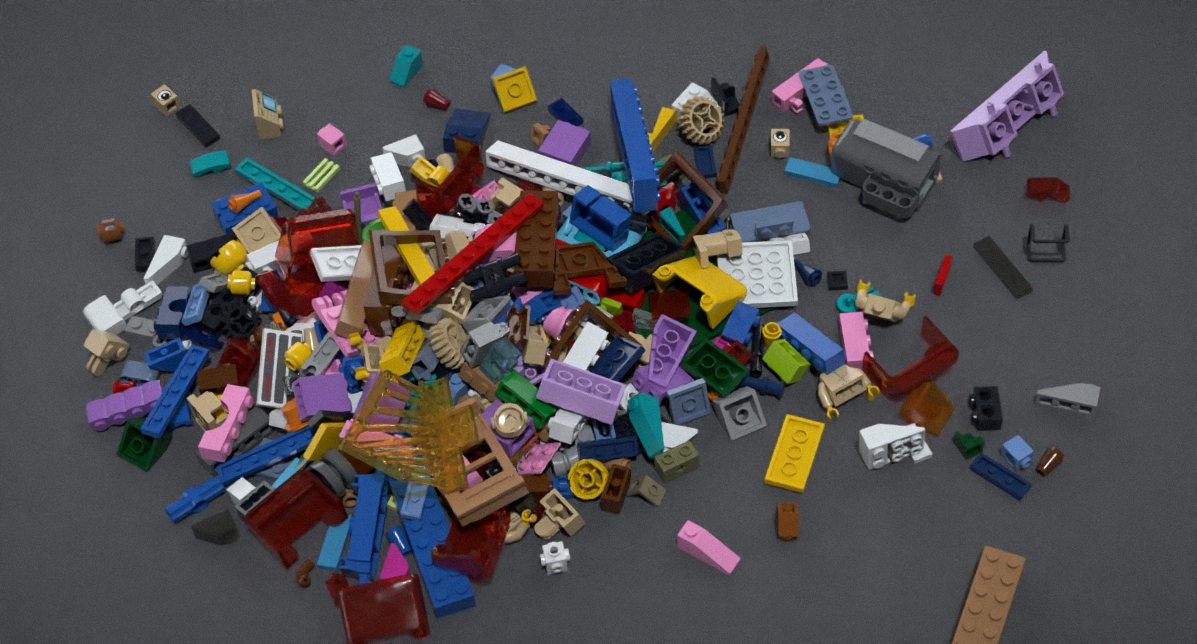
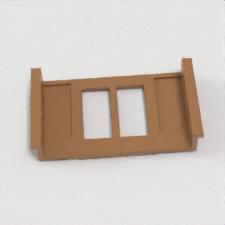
(493, 492)

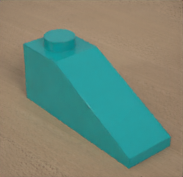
(646, 419)

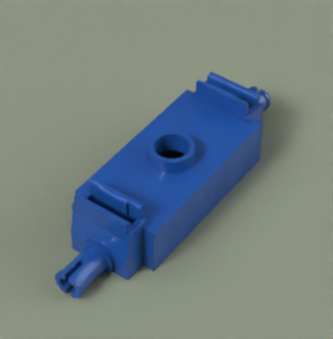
(366, 526)

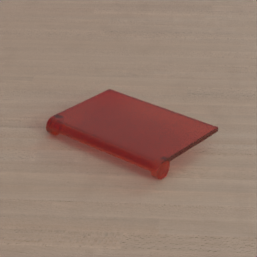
(670, 303)

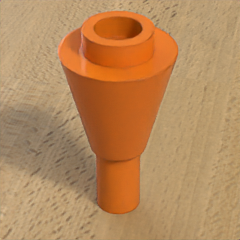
(238, 202)

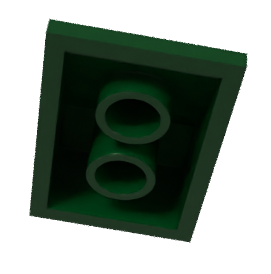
(716, 367)

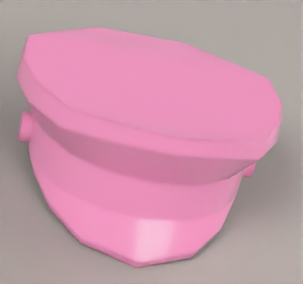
(556, 321)

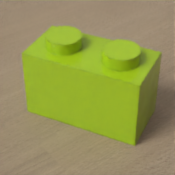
(786, 361)

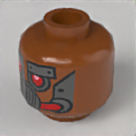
(110, 229)

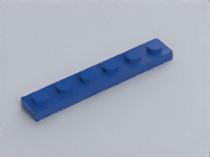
(175, 391)
(265, 455)

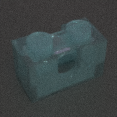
(500, 360)

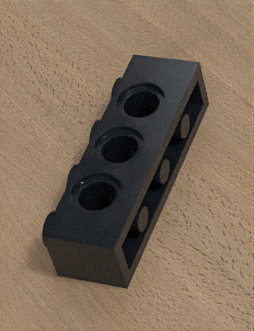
(210, 321)

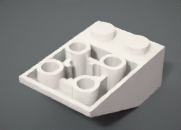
(889, 443)

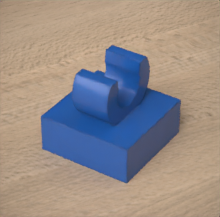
(563, 486)

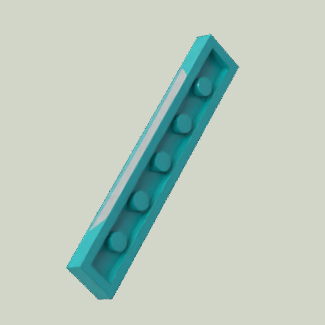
(274, 184)

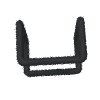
(1031, 236)

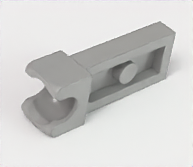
(321, 357)

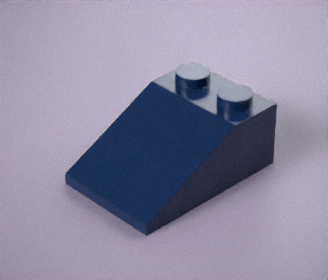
(465, 124)

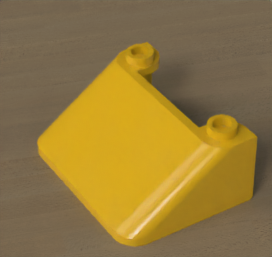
(719, 288)

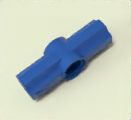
(195, 499)

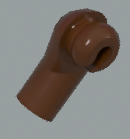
(302, 573)

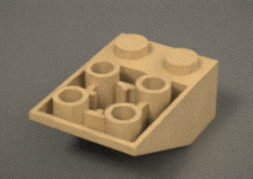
(461, 302)

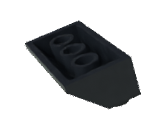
(644, 258)

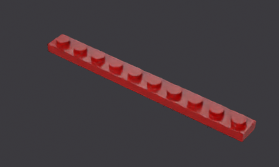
(472, 254)

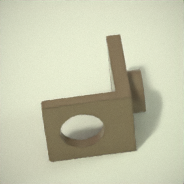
(648, 489)

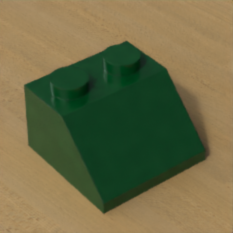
(140, 448)

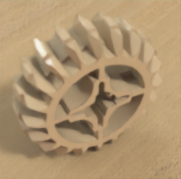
(707, 117)
(447, 342)

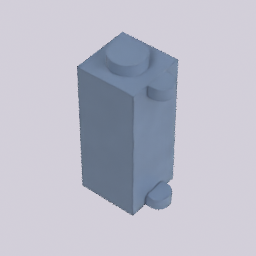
(424, 362)

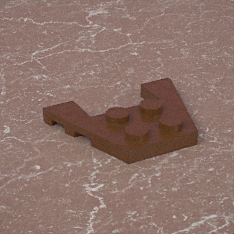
(580, 261)

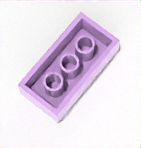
(581, 391)

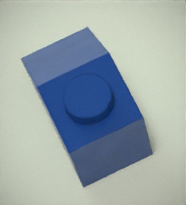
(167, 356)

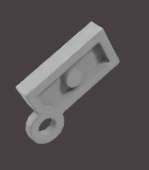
(214, 282)
(429, 315)
(143, 329)

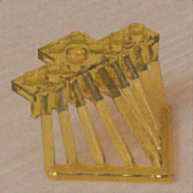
(443, 428)

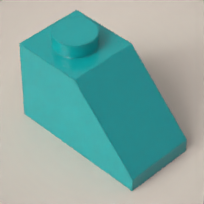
(406, 66)

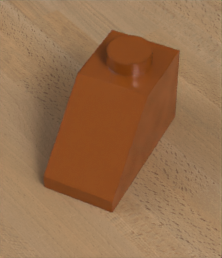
(788, 520)

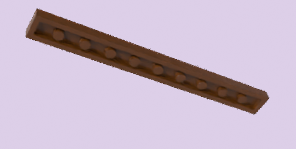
(743, 121)

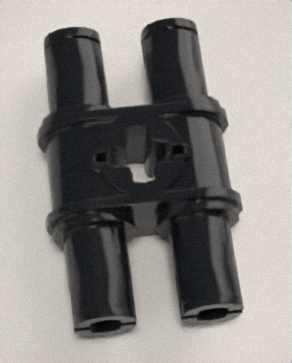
(503, 283)

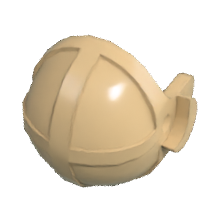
(509, 420)

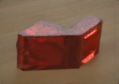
(1044, 187)

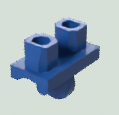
(347, 368)

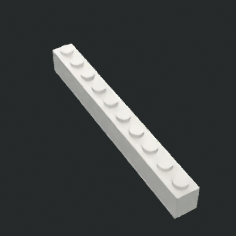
(555, 173)

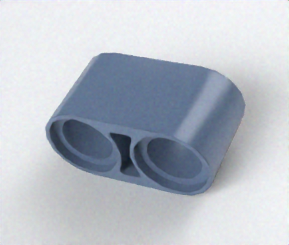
(138, 372)

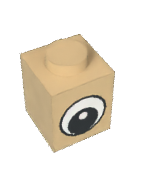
(165, 100)
(780, 143)

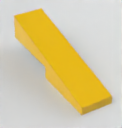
(664, 123)

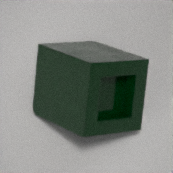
(968, 444)

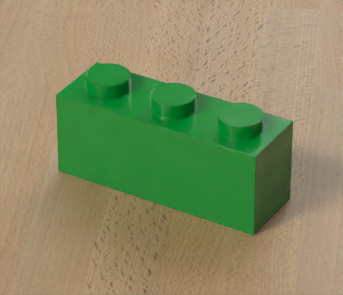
(520, 391)

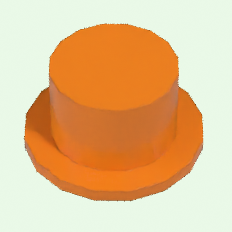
(291, 414)

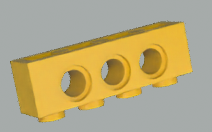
(402, 348)

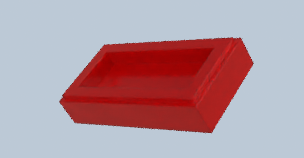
(942, 275)

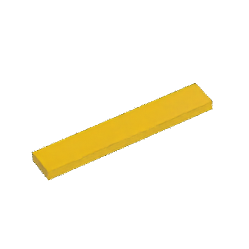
(410, 253)

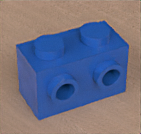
(542, 306)
(741, 323)

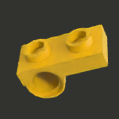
(428, 173)

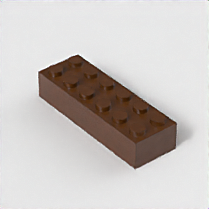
(538, 241)
(398, 277)

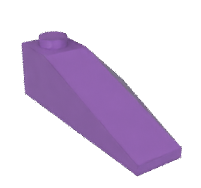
(668, 349)

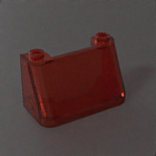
(474, 546)
(384, 609)

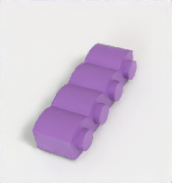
(123, 406)

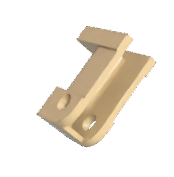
(717, 243)

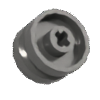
(333, 471)

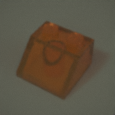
(927, 408)

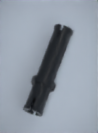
(757, 351)

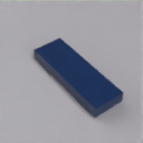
(608, 448)
(1000, 476)

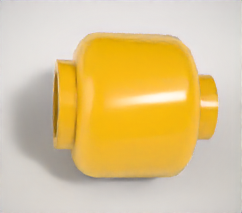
(240, 282)
(297, 355)

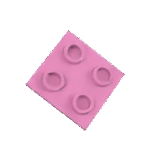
(538, 458)

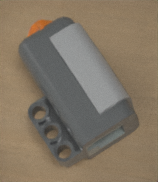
(886, 163)

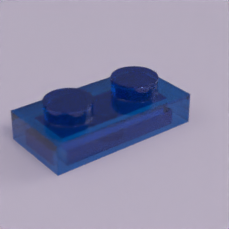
(564, 112)
(196, 334)

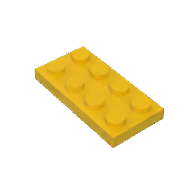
(794, 453)

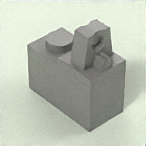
(480, 341)

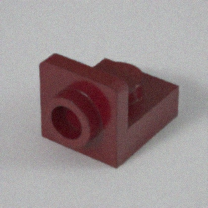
(625, 322)

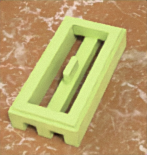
(319, 174)

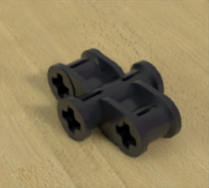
(474, 208)

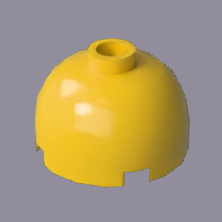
(231, 258)
(588, 478)

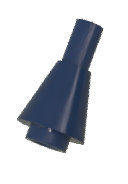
(810, 274)

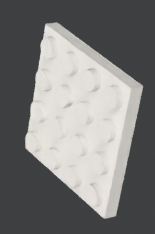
(765, 271)

